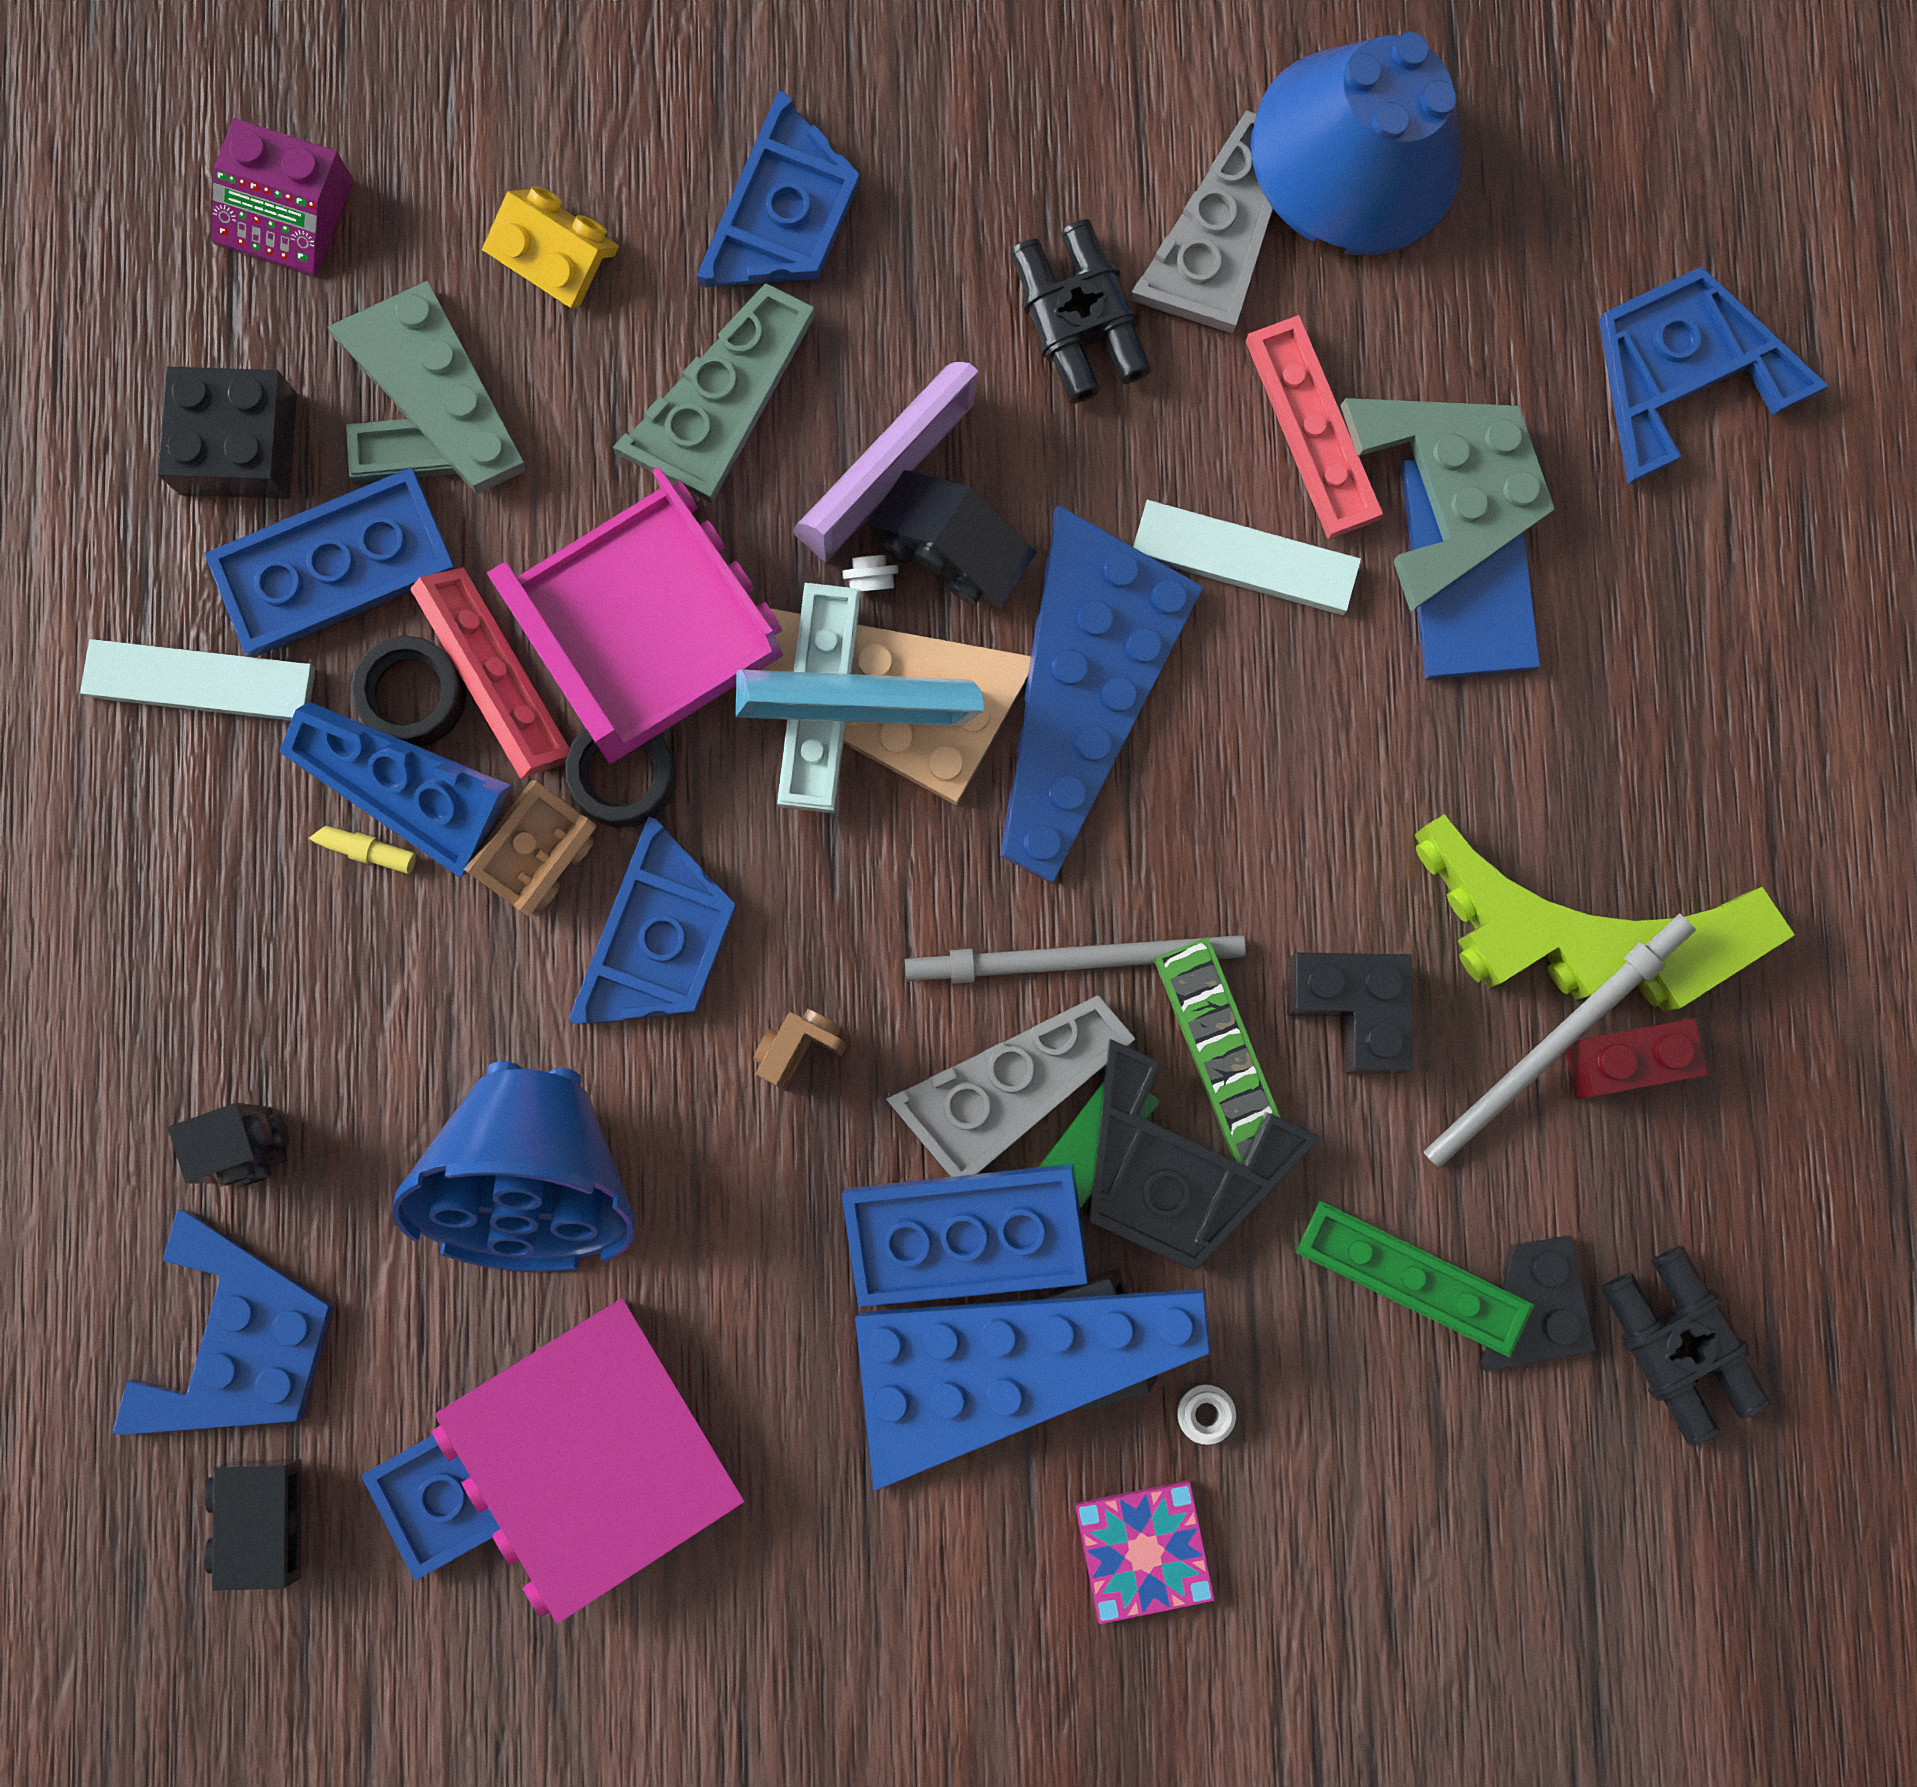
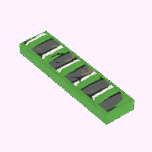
(1217, 1042)

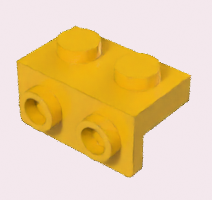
(548, 244)

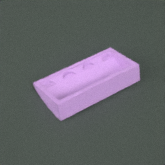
(878, 469)

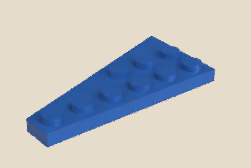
(1093, 661)
(983, 1371)

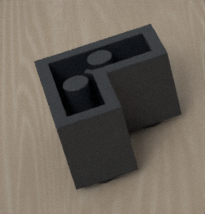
(952, 534)
(1371, 997)

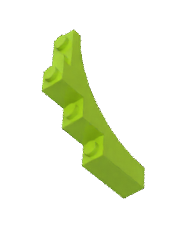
(1587, 949)

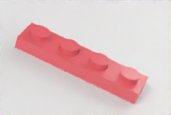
(1313, 427)
(491, 671)

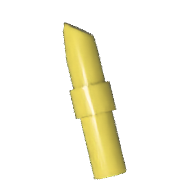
(365, 849)

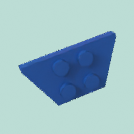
(782, 206)
(657, 937)

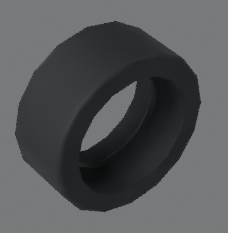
(382, 658)
(623, 815)

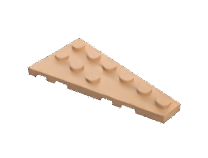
(928, 755)

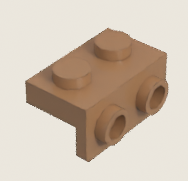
(532, 849)
(783, 1051)

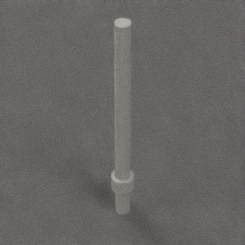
(1642, 963)
(964, 966)

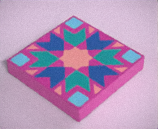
(1144, 1552)

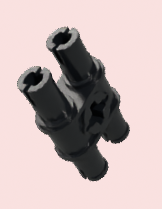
(1065, 332)
(1715, 1347)

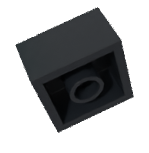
(227, 432)

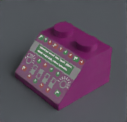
(277, 197)

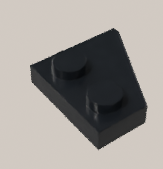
(1559, 1324)

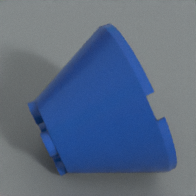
(1361, 144)
(519, 1177)

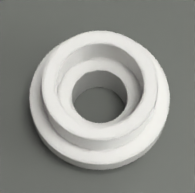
(871, 573)
(1224, 1419)

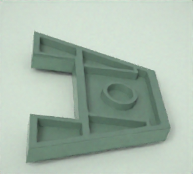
(1475, 473)

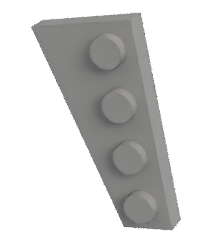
(1214, 244)
(997, 1096)

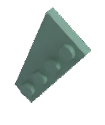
(426, 372)
(717, 402)

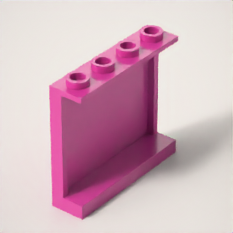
(642, 619)
(586, 1461)

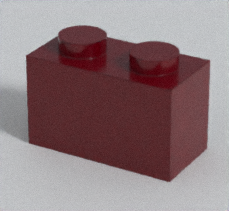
(1636, 1058)

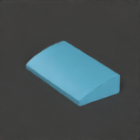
(856, 698)

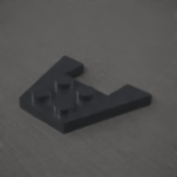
(1167, 1187)

